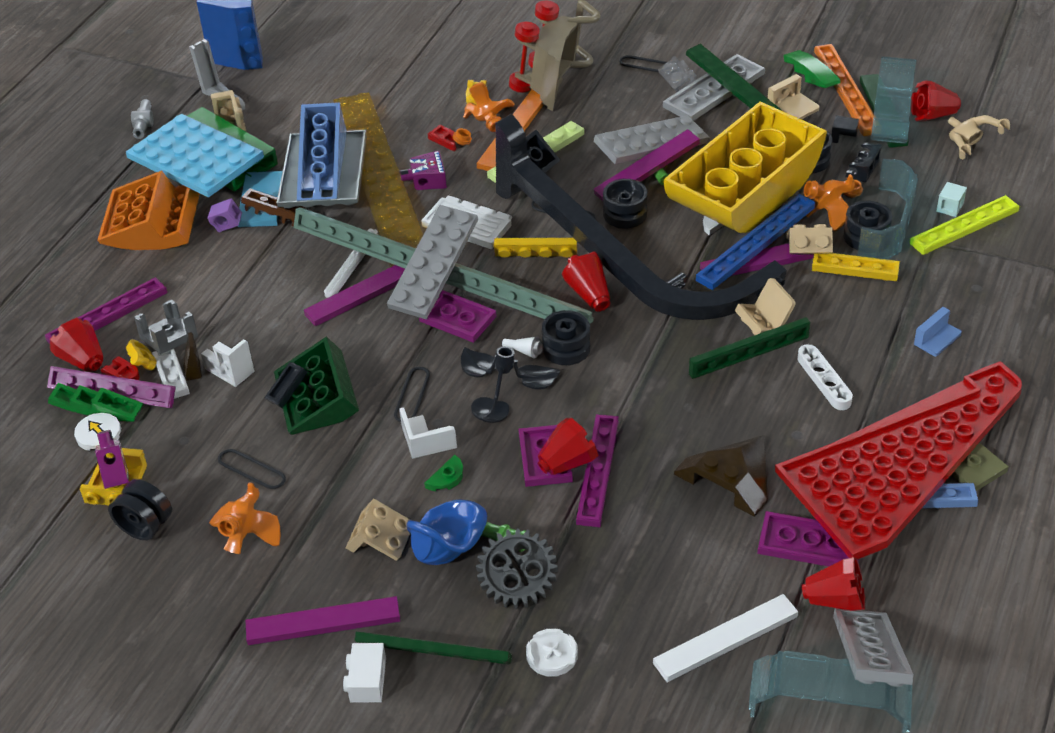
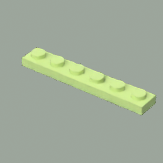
(556, 140)

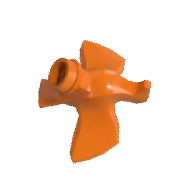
(485, 109)
(829, 197)
(240, 518)

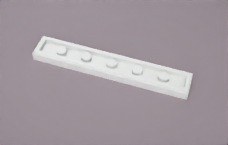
(725, 637)

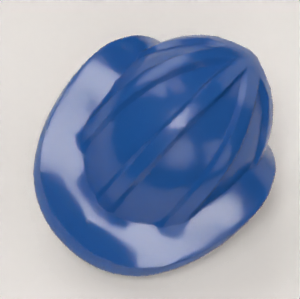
(447, 531)

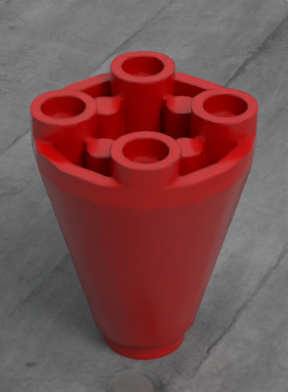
(588, 280)

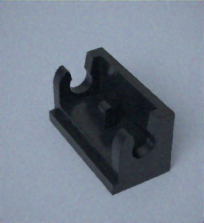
(865, 162)

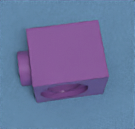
(224, 215)

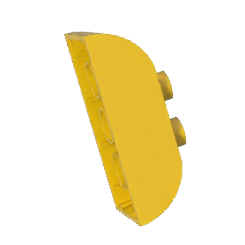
(748, 168)

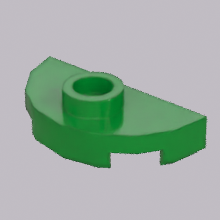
(447, 476)

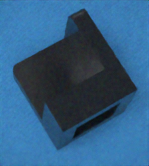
(844, 126)

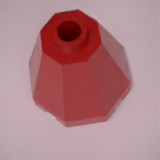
(933, 101)
(77, 345)
(566, 448)
(836, 586)

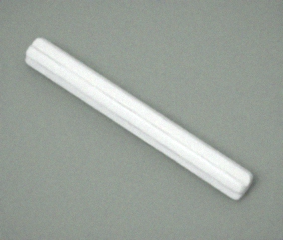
(345, 271)

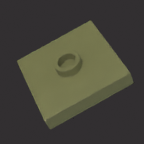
(980, 468)

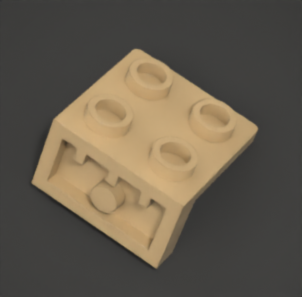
(380, 529)

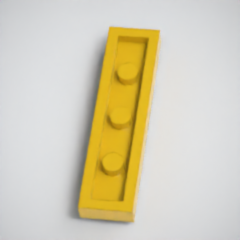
(535, 247)
(856, 266)

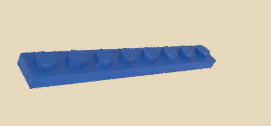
(755, 242)

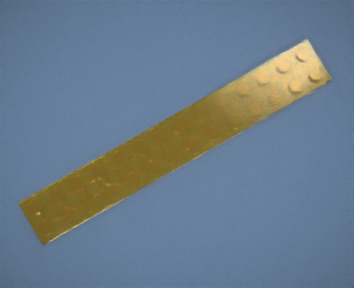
(380, 174)

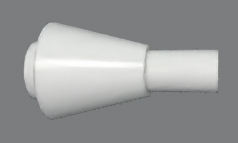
(527, 346)

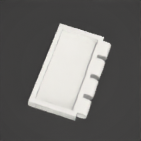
(489, 224)

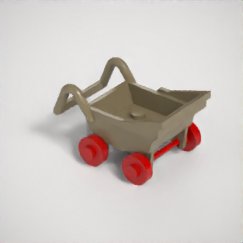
(553, 48)

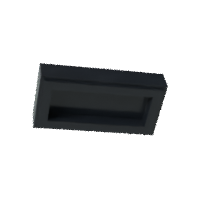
(286, 385)

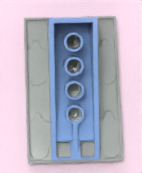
(322, 160)

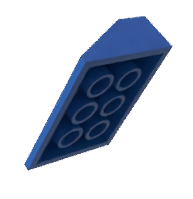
(231, 32)

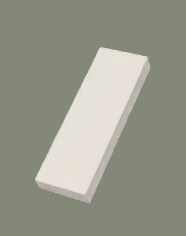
(171, 372)

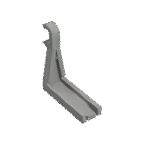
(207, 70)

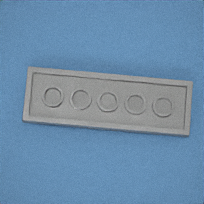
(707, 92)
(641, 140)
(432, 262)
(872, 647)

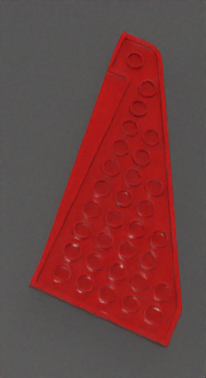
(885, 473)

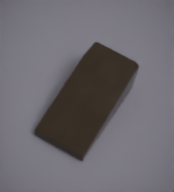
(192, 363)

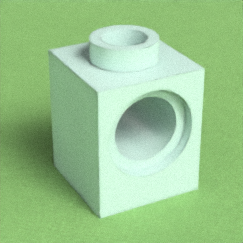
(951, 199)

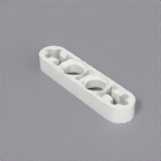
(828, 375)

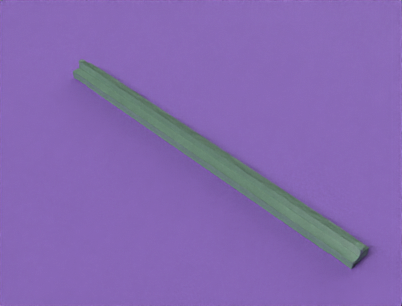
(460, 277)

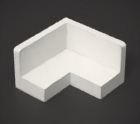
(229, 364)
(425, 442)

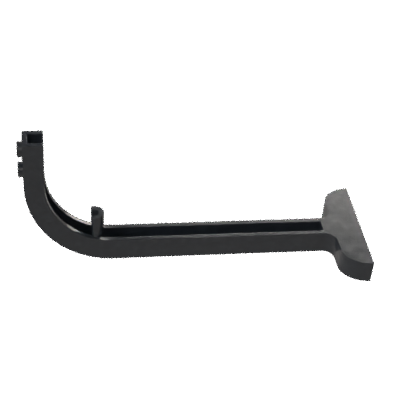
(518, 173)

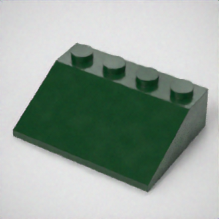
(324, 393)

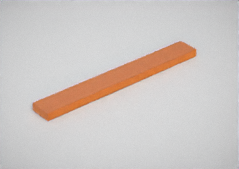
(847, 88)
(524, 114)

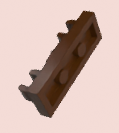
(268, 204)

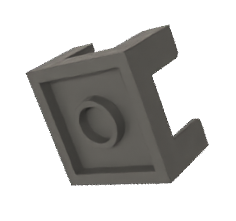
(168, 332)

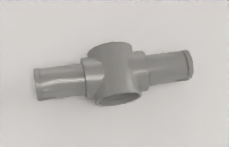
(142, 119)

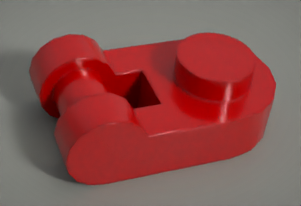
(121, 368)

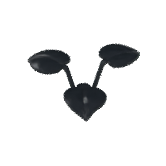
(478, 364)

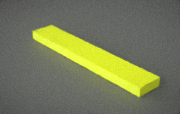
(964, 225)

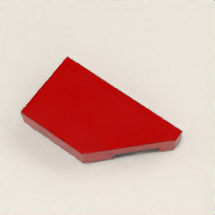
(443, 137)

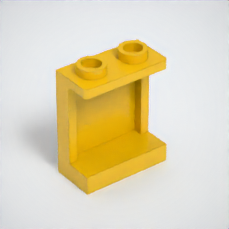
(95, 493)

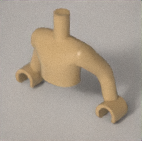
(969, 133)

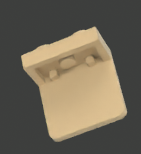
(790, 100)
(228, 108)
(810, 240)
(770, 309)

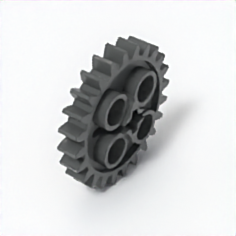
(496, 578)

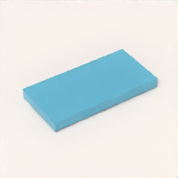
(264, 182)

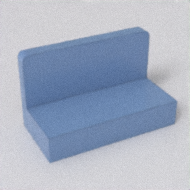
(936, 333)

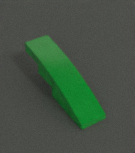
(812, 68)
(91, 402)

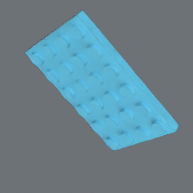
(195, 155)

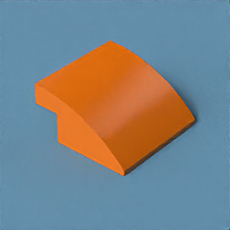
(149, 215)

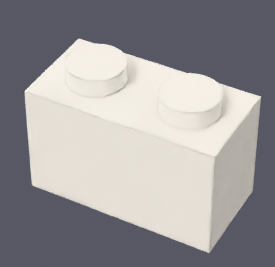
(366, 672)

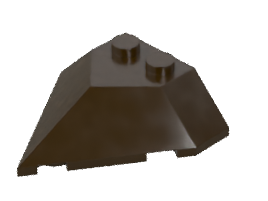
(735, 468)

